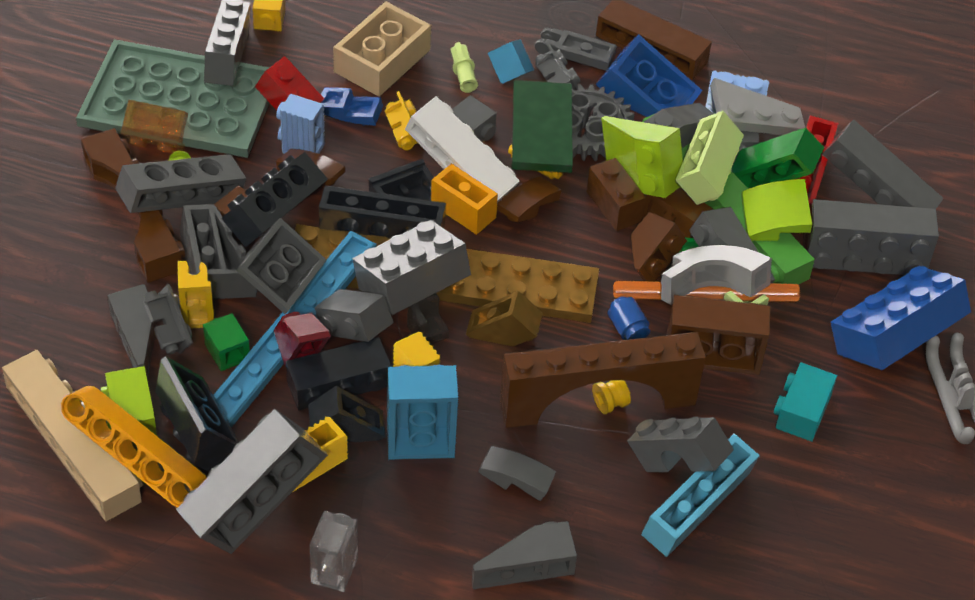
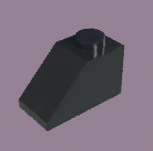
(353, 415)

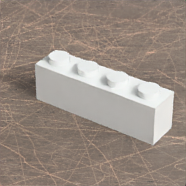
(454, 142)

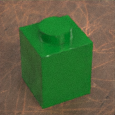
(226, 341)

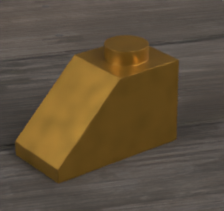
(505, 321)

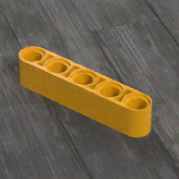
(119, 445)

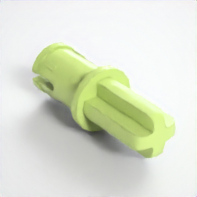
(464, 67)

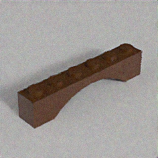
(154, 244)

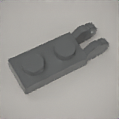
(577, 47)

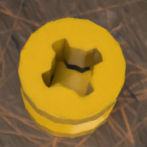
(611, 395)

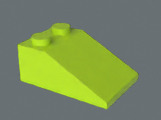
(646, 152)

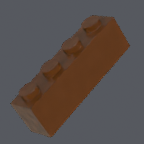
(623, 22)

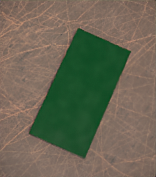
(542, 126)

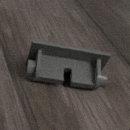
(554, 64)
(165, 306)

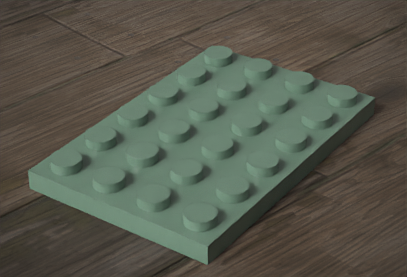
(218, 115)

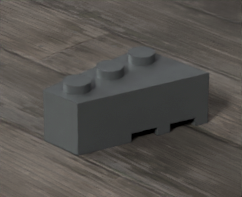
(211, 242)

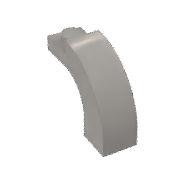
(716, 266)

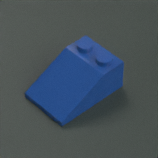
(647, 80)

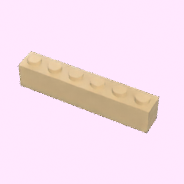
(100, 476)

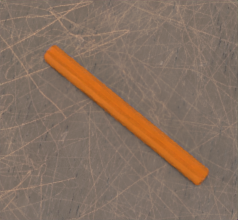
(652, 291)

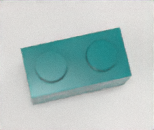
(805, 401)

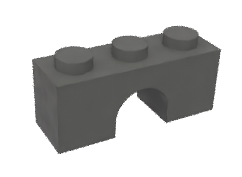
(695, 439)

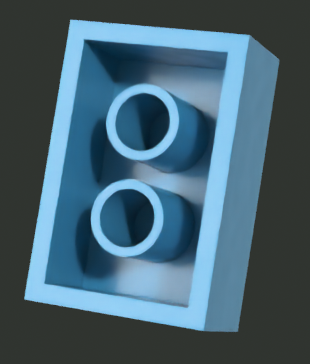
(422, 412)

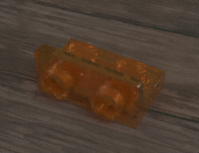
(154, 125)

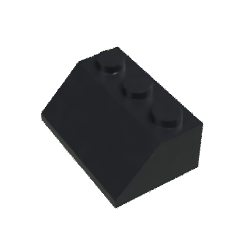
(195, 415)

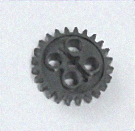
(604, 105)

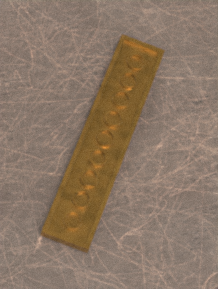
(552, 286)

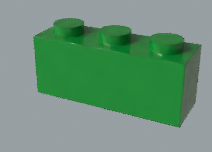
(778, 159)

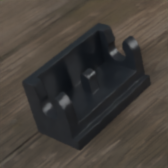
(405, 181)

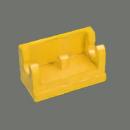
(195, 295)

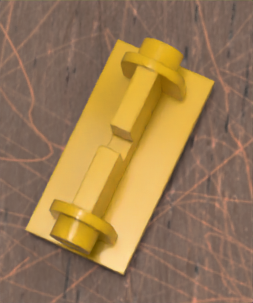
(400, 114)

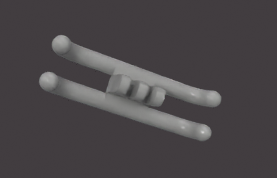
(958, 391)

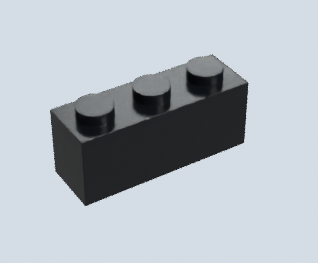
(352, 367)

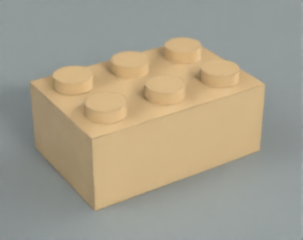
(382, 48)

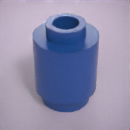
(628, 318)

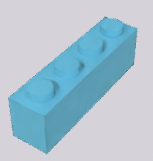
(698, 498)

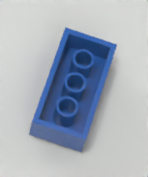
(900, 317)

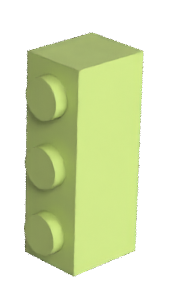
(710, 158)

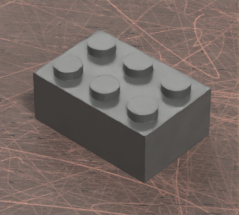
(412, 265)

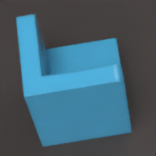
(510, 61)

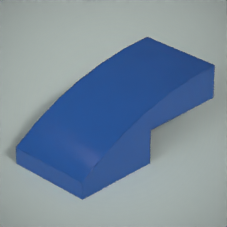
(342, 105)

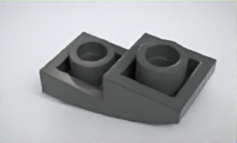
(510, 467)

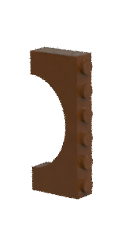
(540, 376)

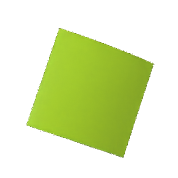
(776, 209)

